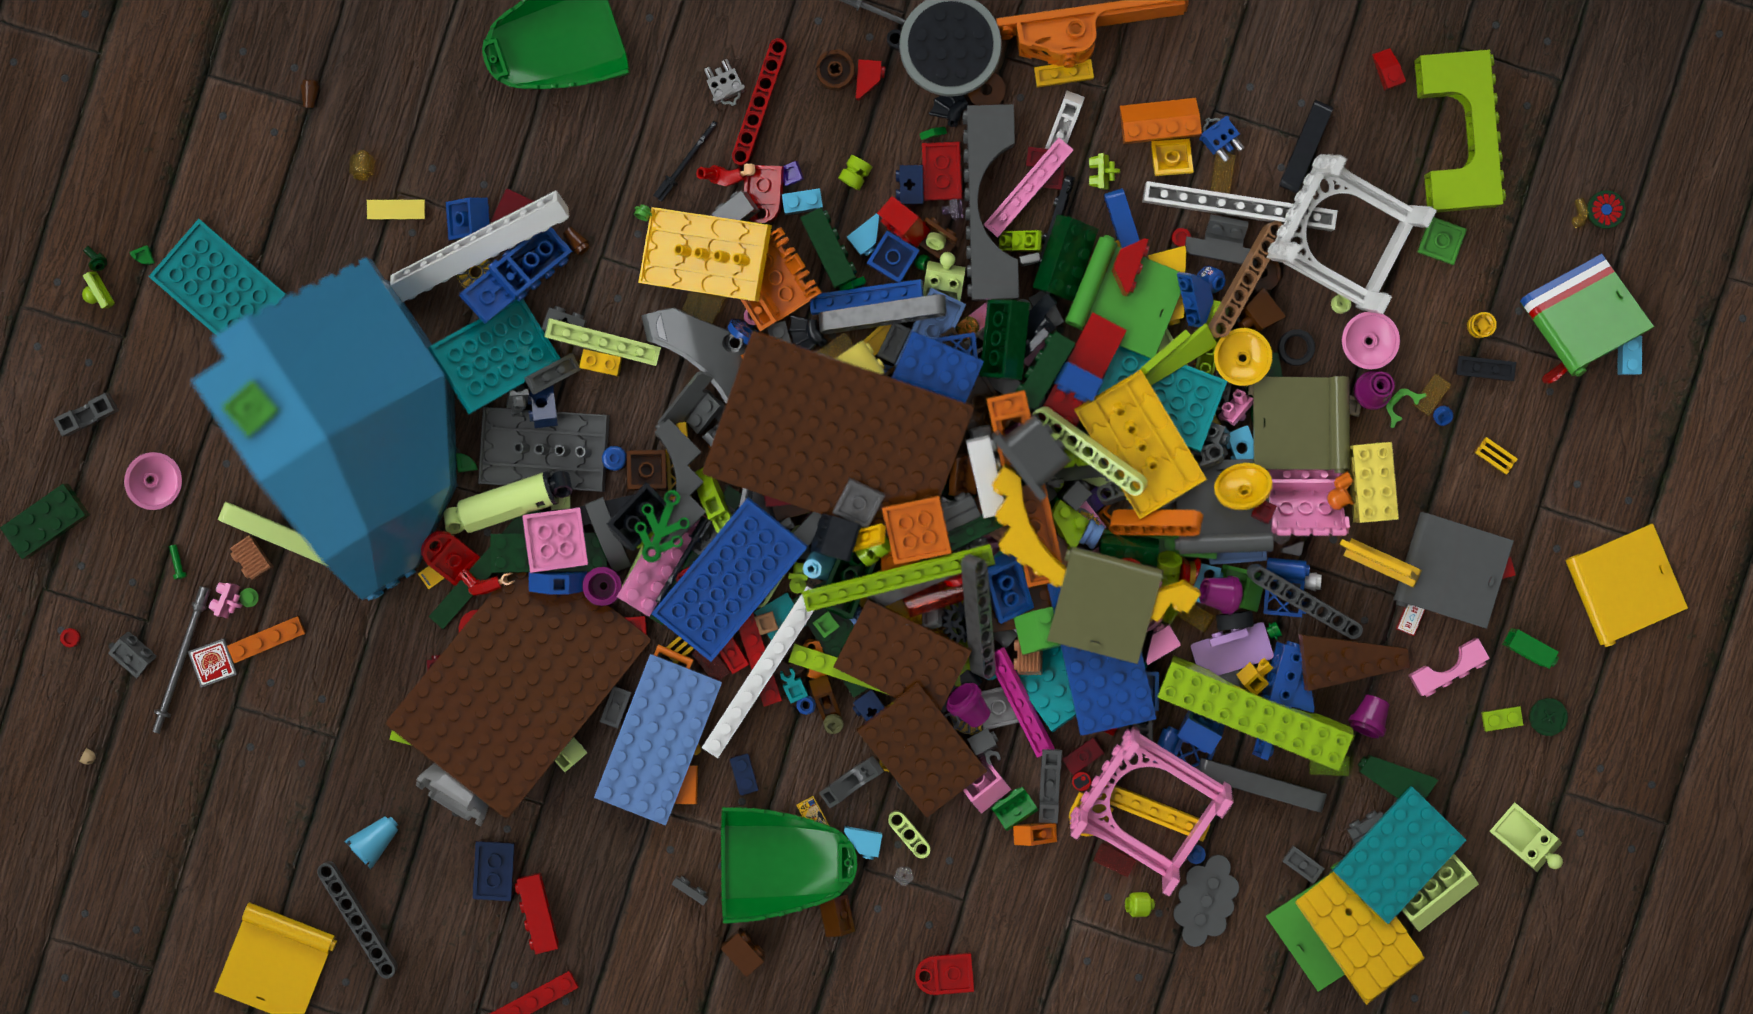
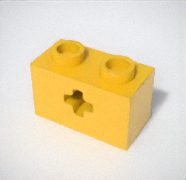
(600, 362)

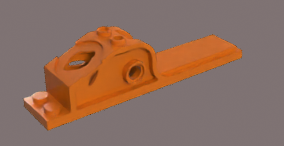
(1071, 32)
(1015, 407)

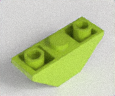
(1021, 241)

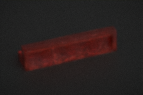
(933, 601)

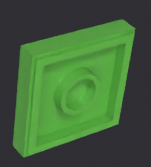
(1442, 241)
(250, 408)

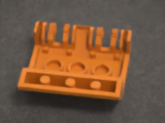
(782, 284)

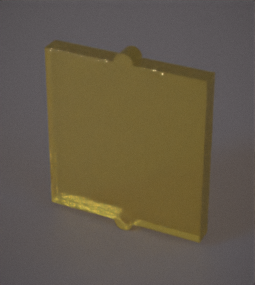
(703, 305)

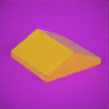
(1171, 157)

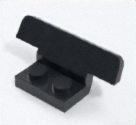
(1039, 324)

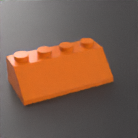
(1160, 120)

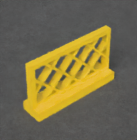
(1381, 562)

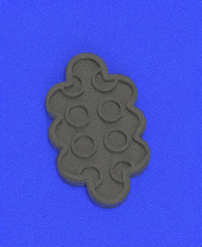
(1206, 900)

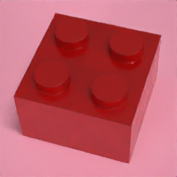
(903, 222)

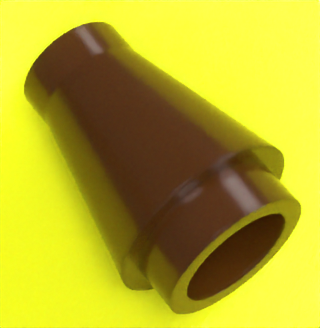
(309, 92)
(576, 241)

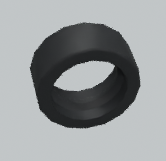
(1310, 347)
(1234, 621)

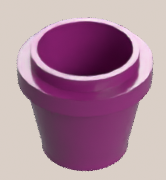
(1369, 394)
(595, 593)
(1221, 593)
(968, 704)
(1370, 717)

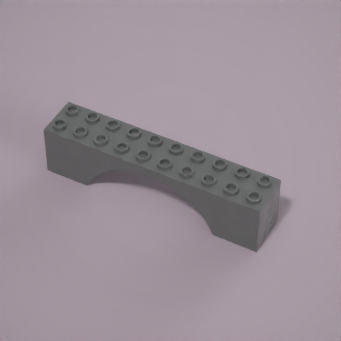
(987, 136)

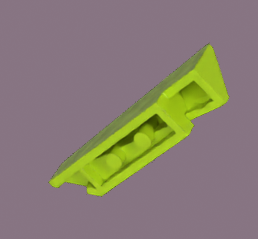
(1178, 353)

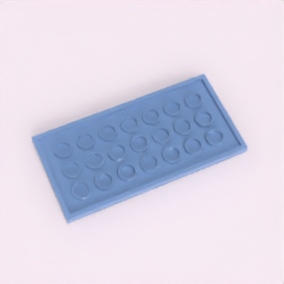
(658, 739)

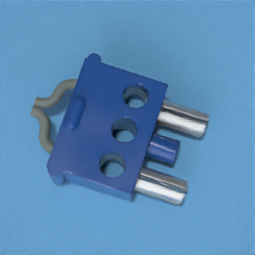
(1216, 132)

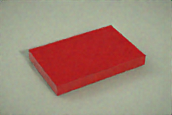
(941, 171)

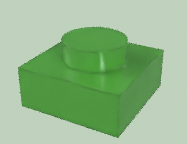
(826, 624)

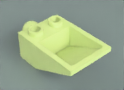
(944, 276)
(1526, 835)

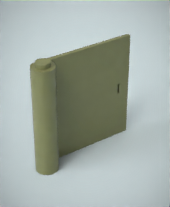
(1303, 423)
(1104, 603)

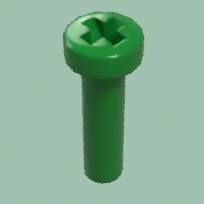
(177, 563)

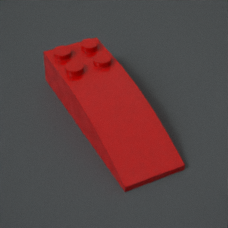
(1091, 353)

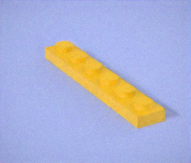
(1153, 811)

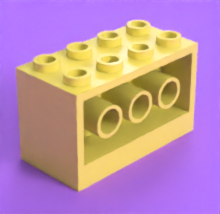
(1373, 483)

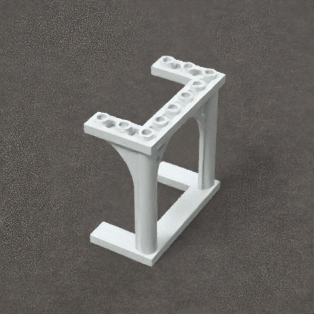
(1332, 168)

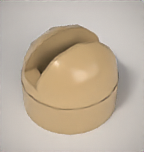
(88, 757)

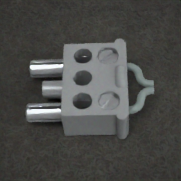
(727, 90)

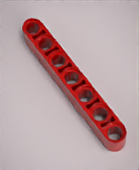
(759, 92)

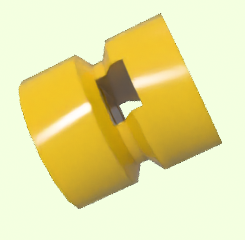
(1481, 325)

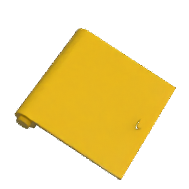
(1625, 585)
(274, 962)

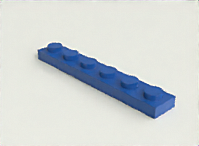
(866, 296)

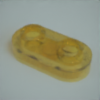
(967, 325)

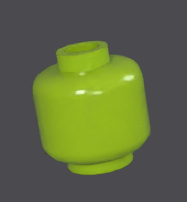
(1139, 904)

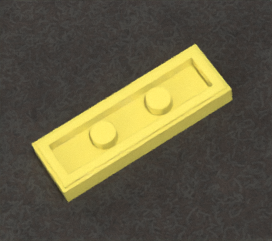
(395, 209)

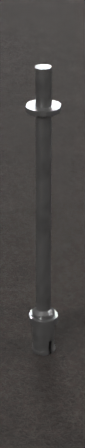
(199, 606)

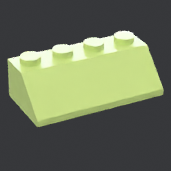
(1440, 893)

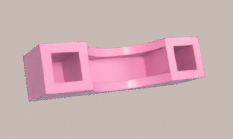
(1470, 655)

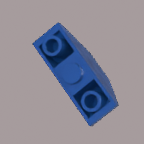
(1196, 298)
(557, 582)

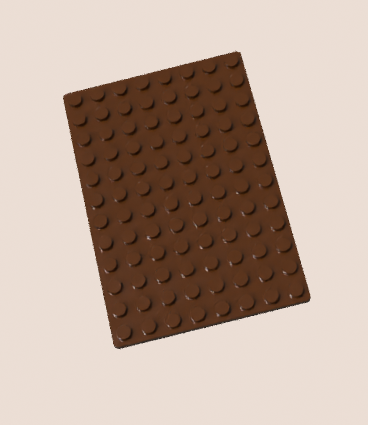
(813, 421)
(516, 688)

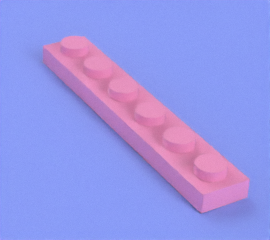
(1028, 187)

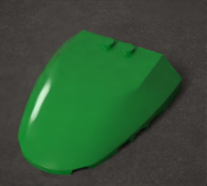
(555, 45)
(779, 863)

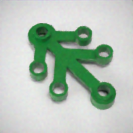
(660, 530)

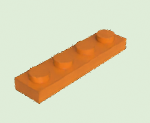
(266, 639)

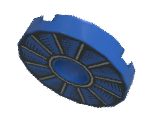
(742, 329)

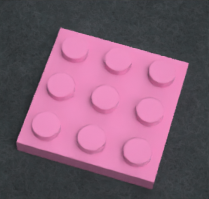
(555, 540)

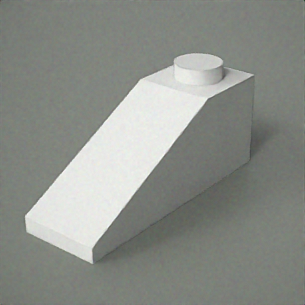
(1066, 118)

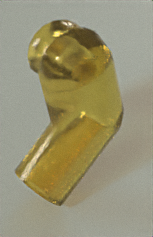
(1582, 213)

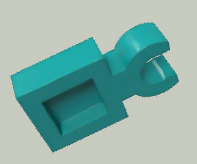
(794, 687)

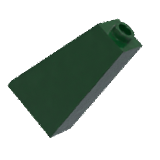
(1394, 777)

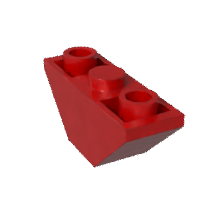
(1128, 265)

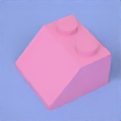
(1160, 643)
(987, 788)

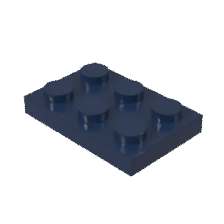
(493, 870)

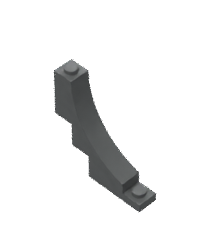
(682, 454)

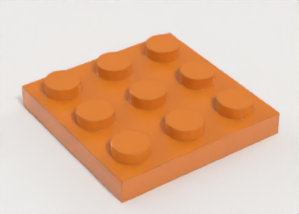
(917, 530)

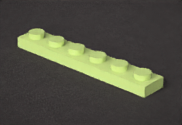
(602, 342)

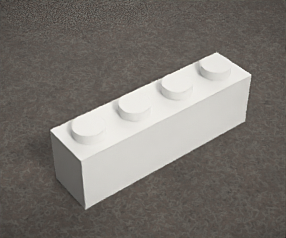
(985, 471)

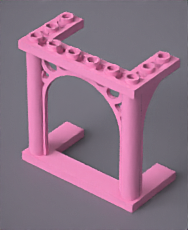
(1087, 821)

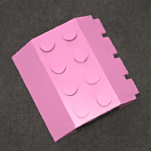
(1304, 505)

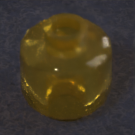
(361, 165)

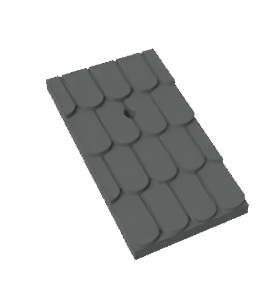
(518, 450)

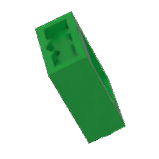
(1531, 648)

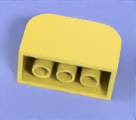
(862, 356)

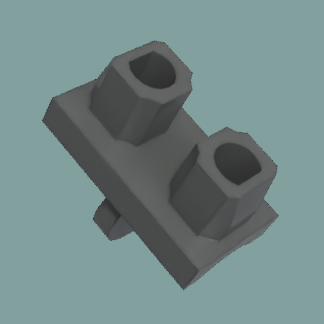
(517, 400)

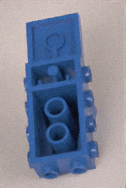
(516, 274)
(1284, 687)

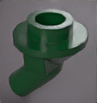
(97, 262)

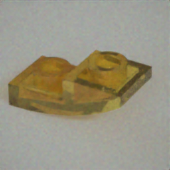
(1197, 617)

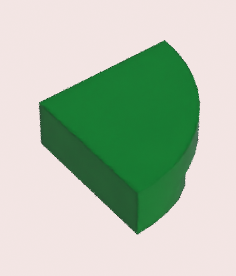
(934, 132)
(143, 255)
(853, 284)
(465, 463)

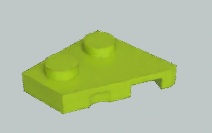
(1069, 523)

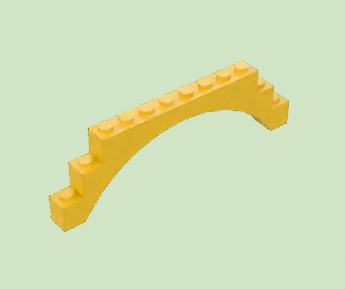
(1026, 546)

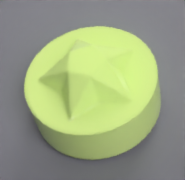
(935, 241)
(1340, 304)

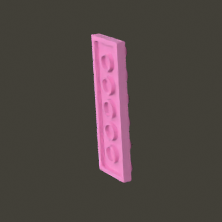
(649, 578)

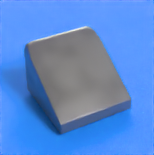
(1294, 549)

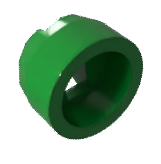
(921, 262)

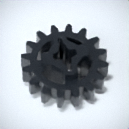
(953, 621)

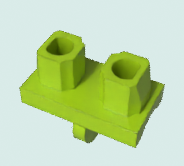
(1106, 171)
(798, 578)

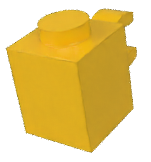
(1253, 677)

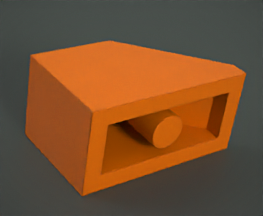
(1035, 834)

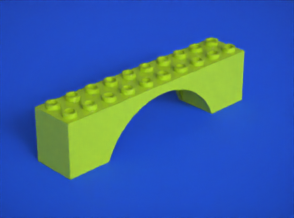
(1277, 724)

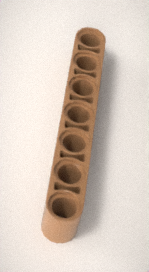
(1238, 284)

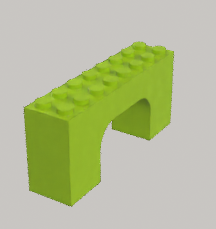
(1470, 81)

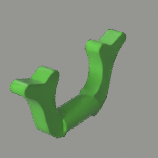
(1396, 398)

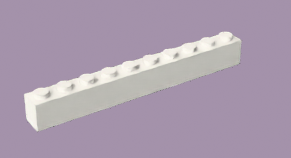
(1232, 205)
(479, 246)
(758, 678)

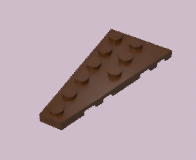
(1340, 661)

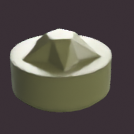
(833, 724)

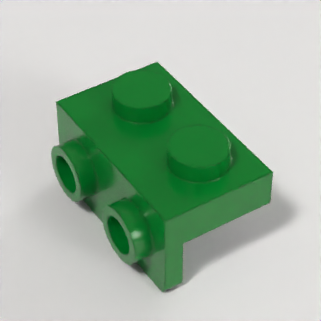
(1014, 808)

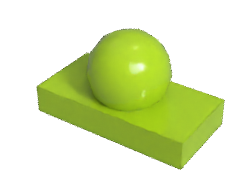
(96, 291)

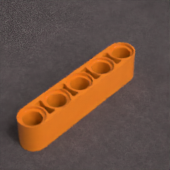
(1156, 523)

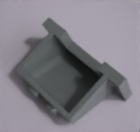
(1033, 453)

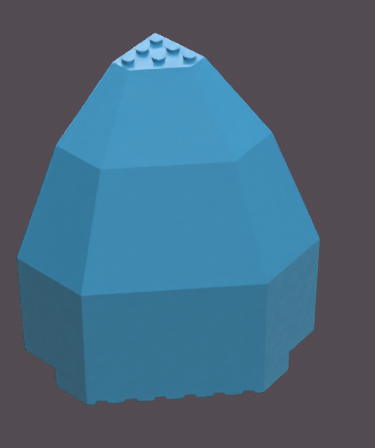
(361, 425)

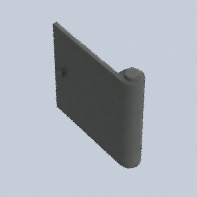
(1222, 527)
(1455, 570)

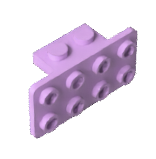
(1233, 649)

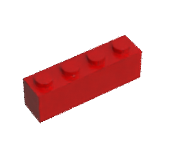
(537, 913)

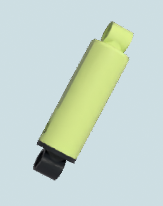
(507, 502)

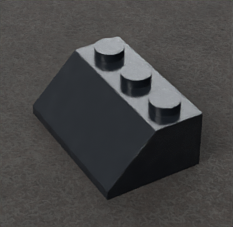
(624, 521)

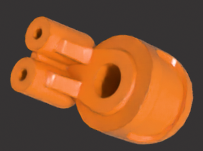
(1340, 496)

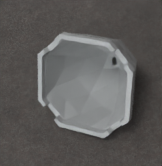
(452, 794)

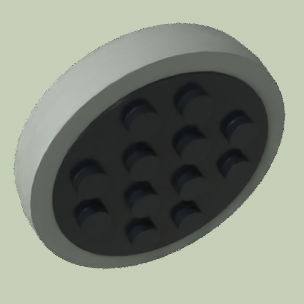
(950, 46)

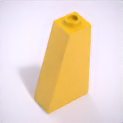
(1176, 260)

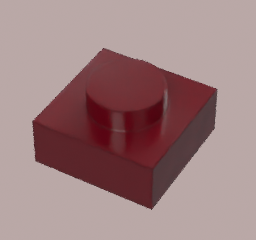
(1264, 512)

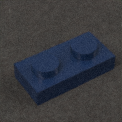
(744, 774)

